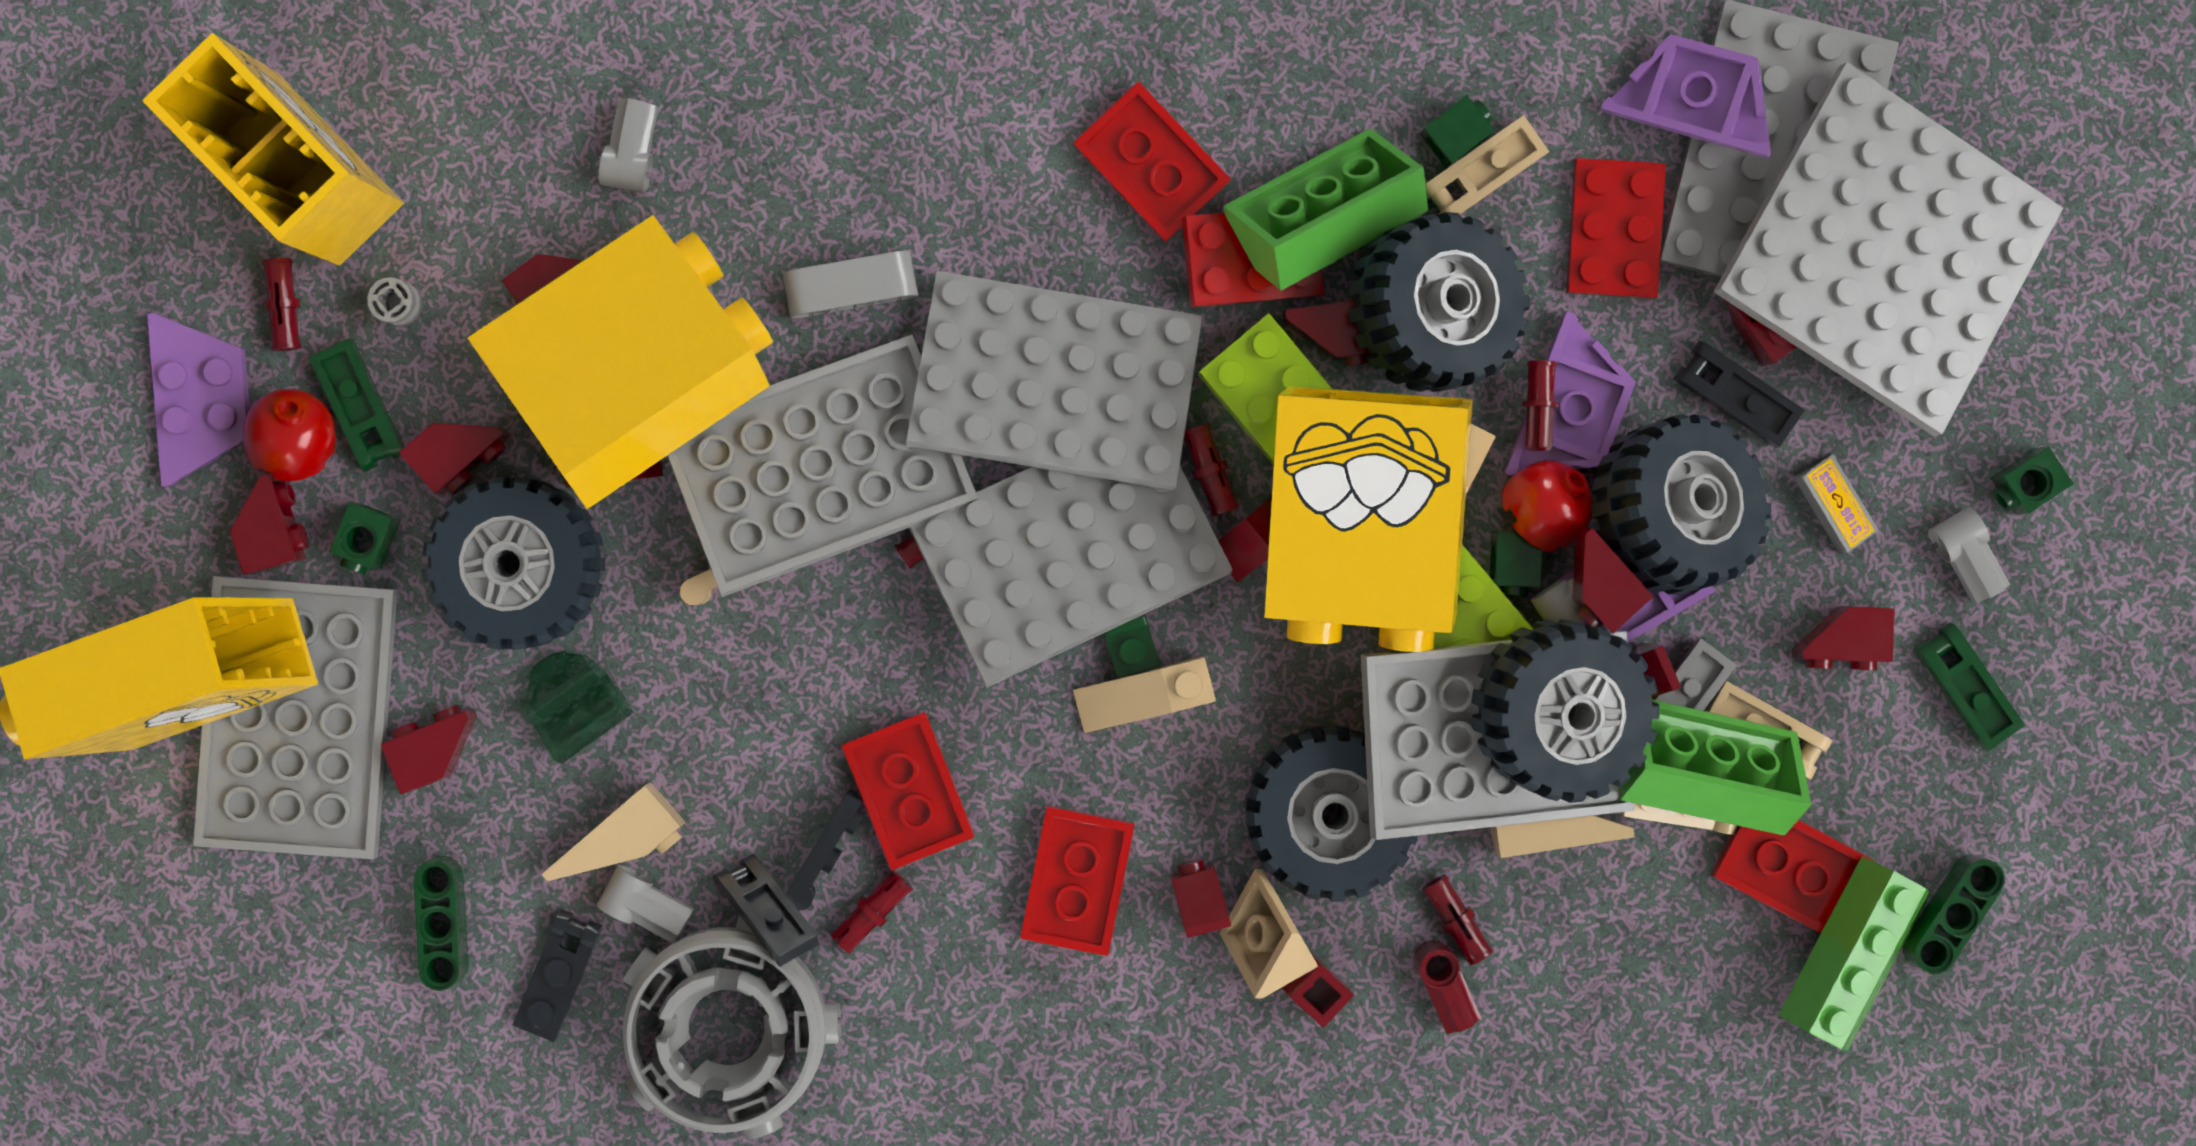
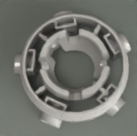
(662, 1078)

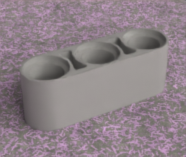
(850, 283)

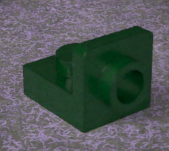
(1132, 647)

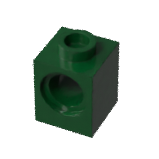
(1458, 130)
(2048, 476)
(381, 525)
(1514, 563)

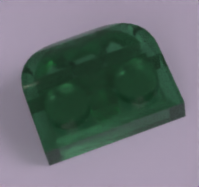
(572, 703)

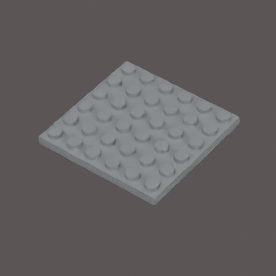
(1889, 249)

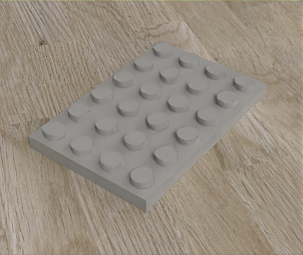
(1725, 187)
(1054, 380)
(815, 469)
(1063, 561)
(1426, 755)
(309, 764)

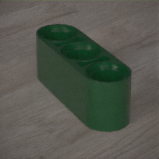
(1973, 905)
(430, 941)

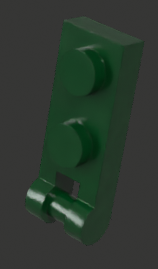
(356, 403)
(1970, 688)

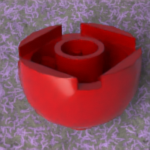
(289, 434)
(1548, 503)

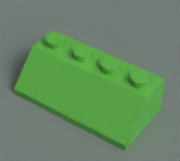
(1327, 207)
(1721, 770)
(1854, 953)

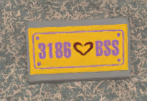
(1836, 504)

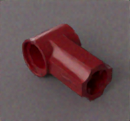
(1447, 989)

